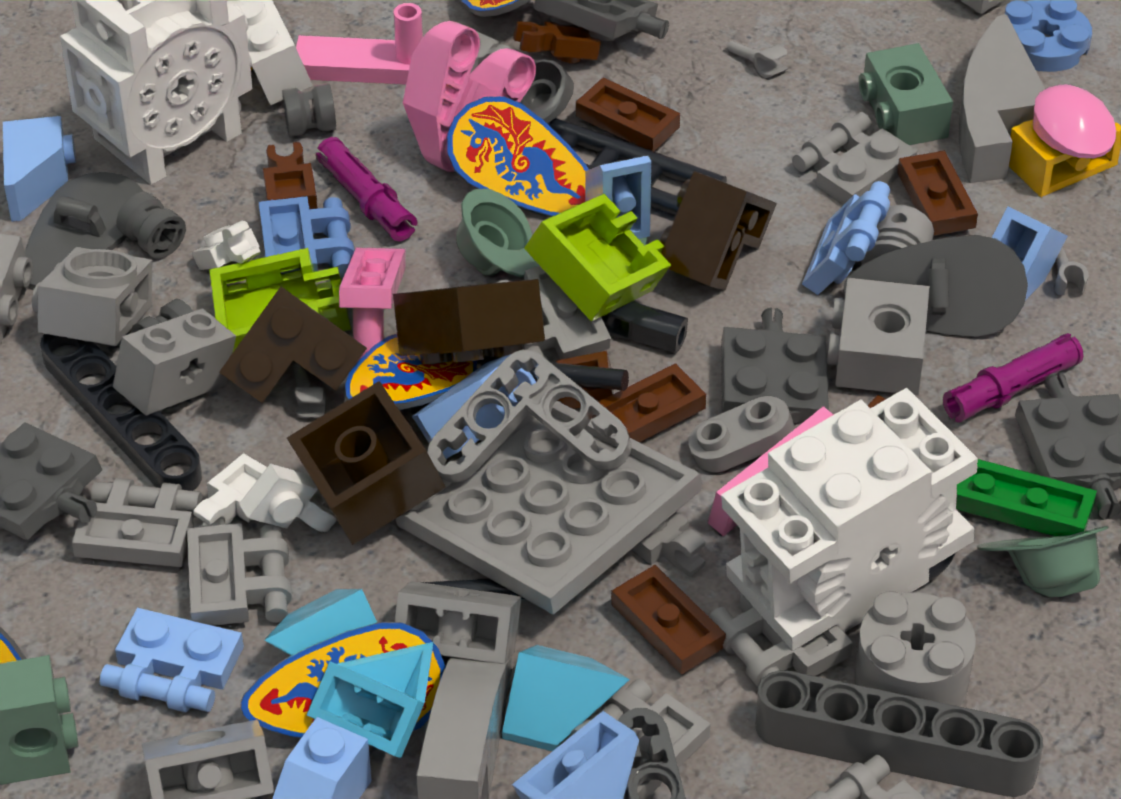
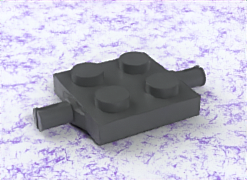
(606, 17)
(775, 366)
(1075, 439)
(43, 480)

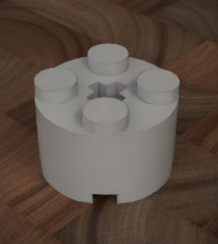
(916, 647)

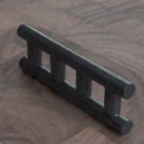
(613, 149)

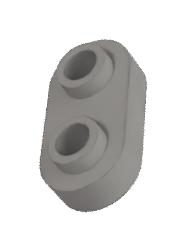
(740, 434)

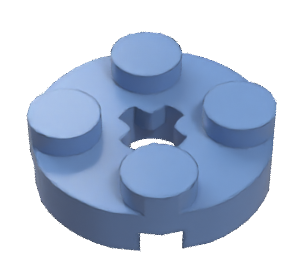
(1059, 18)

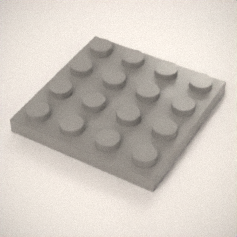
(546, 515)

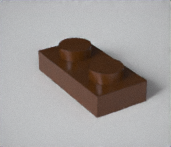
(627, 114)
(937, 192)
(656, 402)
(668, 619)

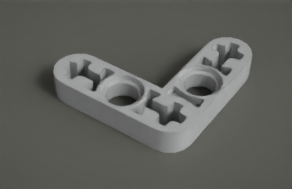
(532, 400)

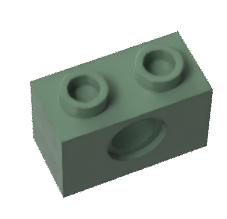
(906, 94)
(32, 723)

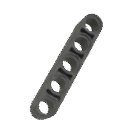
(908, 732)

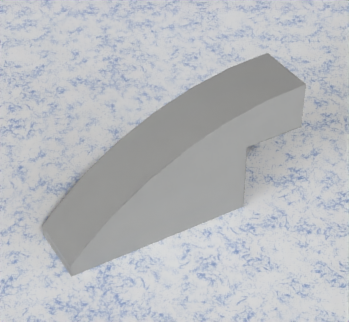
(995, 98)
(464, 730)

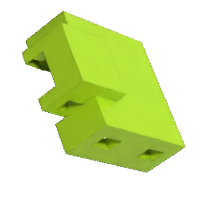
(597, 256)
(242, 303)

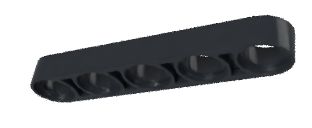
(123, 427)

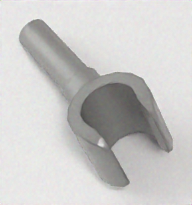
(765, 61)
(1069, 272)
(310, 400)

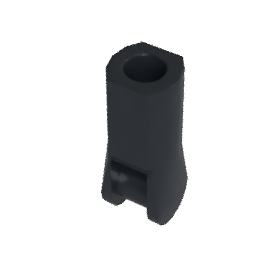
(647, 326)

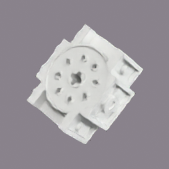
(157, 75)
(848, 516)

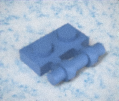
(291, 225)

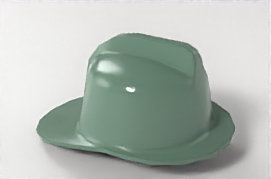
(494, 234)
(1055, 564)

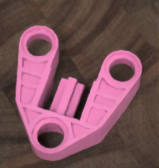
(442, 83)

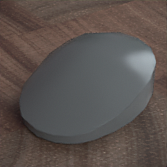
(549, 90)

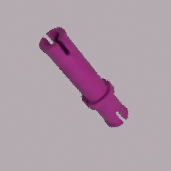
(375, 199)
(997, 385)

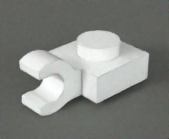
(227, 245)
(227, 491)
(283, 496)

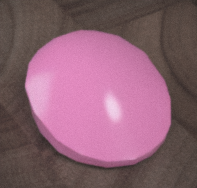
(1074, 122)

